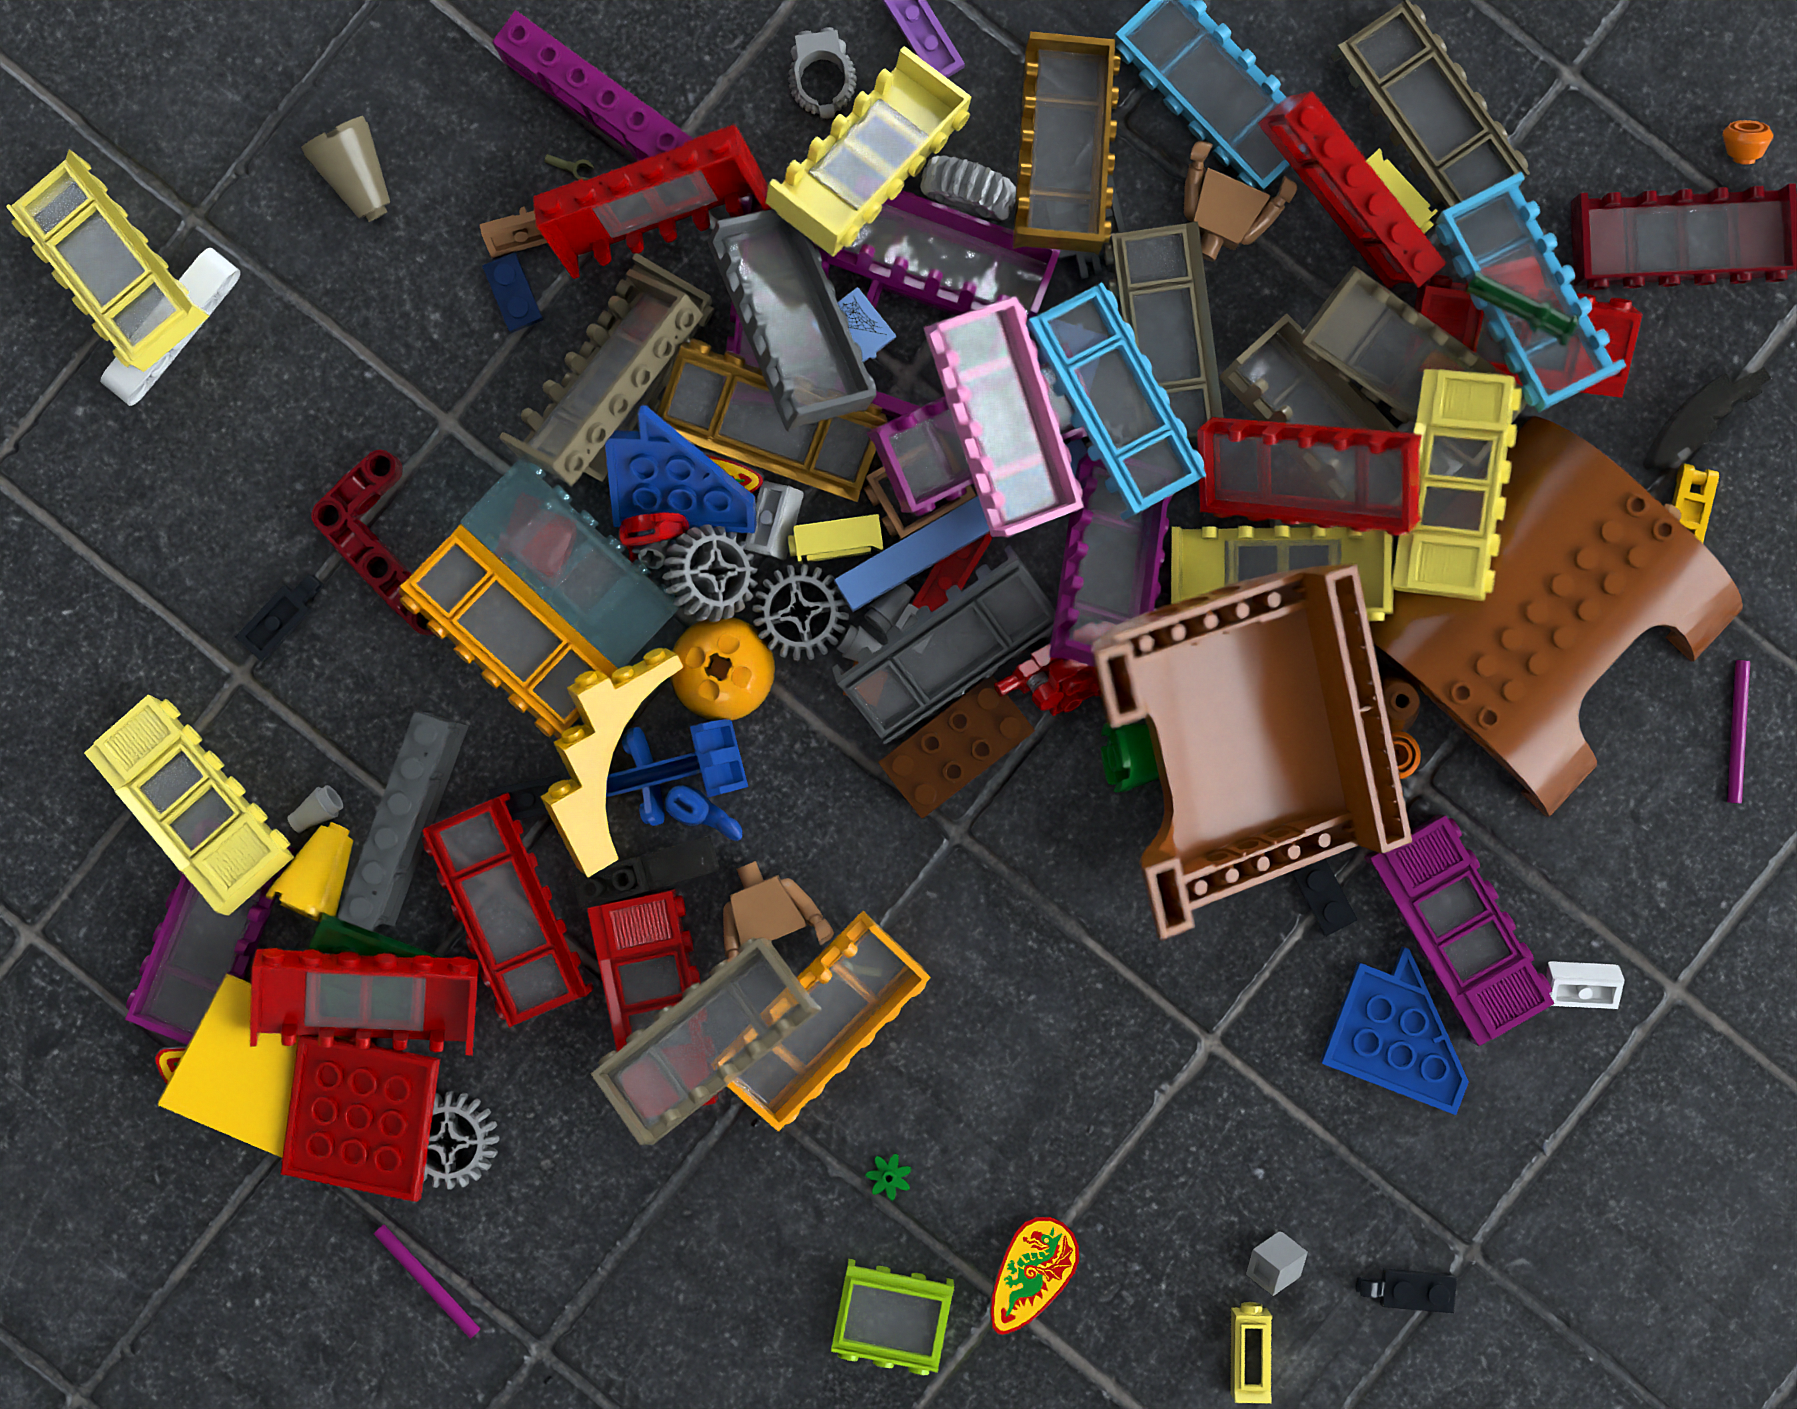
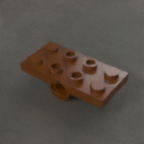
(956, 747)

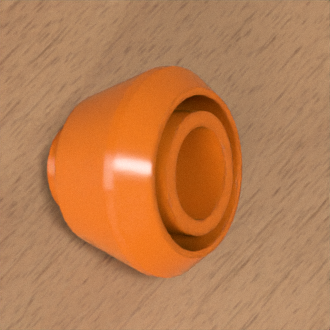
(1747, 140)
(1408, 753)

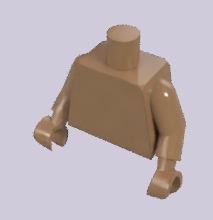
(1227, 208)
(768, 911)

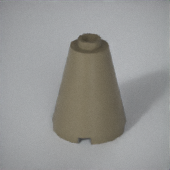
(351, 167)

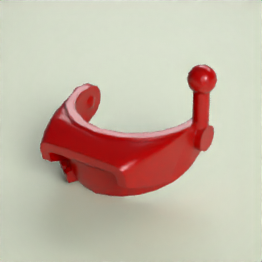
(665, 524)

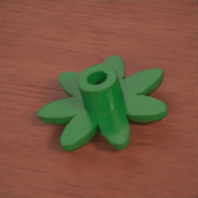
(890, 1169)

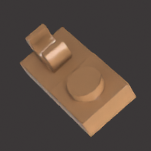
(511, 233)

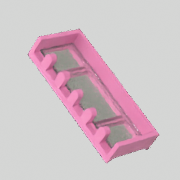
(1004, 417)

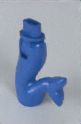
(694, 808)

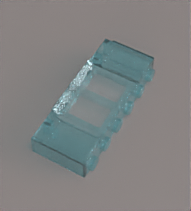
(570, 562)

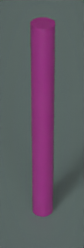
(1738, 731)
(427, 1281)

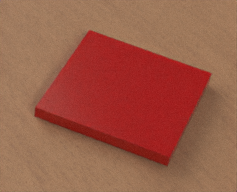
(360, 1117)

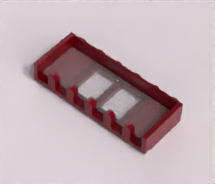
(1684, 237)

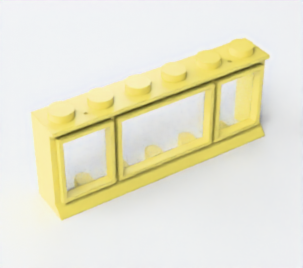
(106, 264)

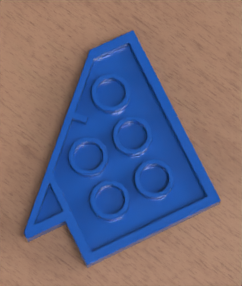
(666, 473)
(1396, 1037)

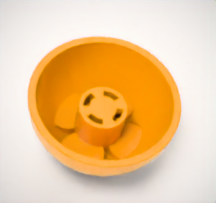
(744, 677)

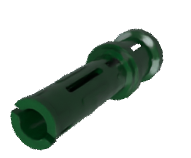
(1538, 314)

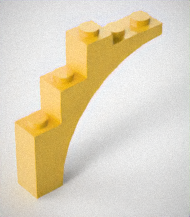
(587, 751)

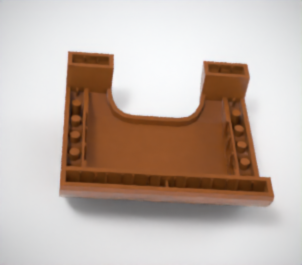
(1575, 582)
(1259, 733)

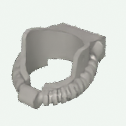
(816, 47)

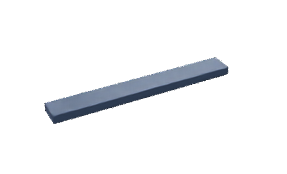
(922, 549)

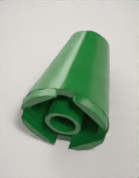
(1128, 756)

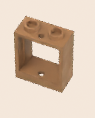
(891, 520)

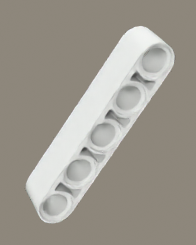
(208, 283)

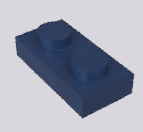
(512, 292)

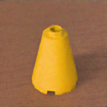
(316, 874)

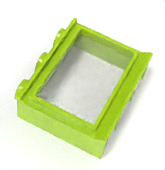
(892, 1318)

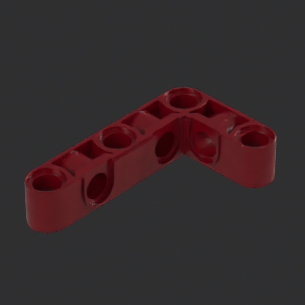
(355, 542)

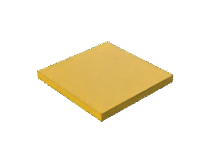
(230, 1083)

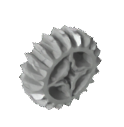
(968, 188)
(712, 546)
(793, 582)
(448, 1156)

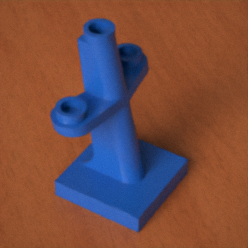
(715, 757)

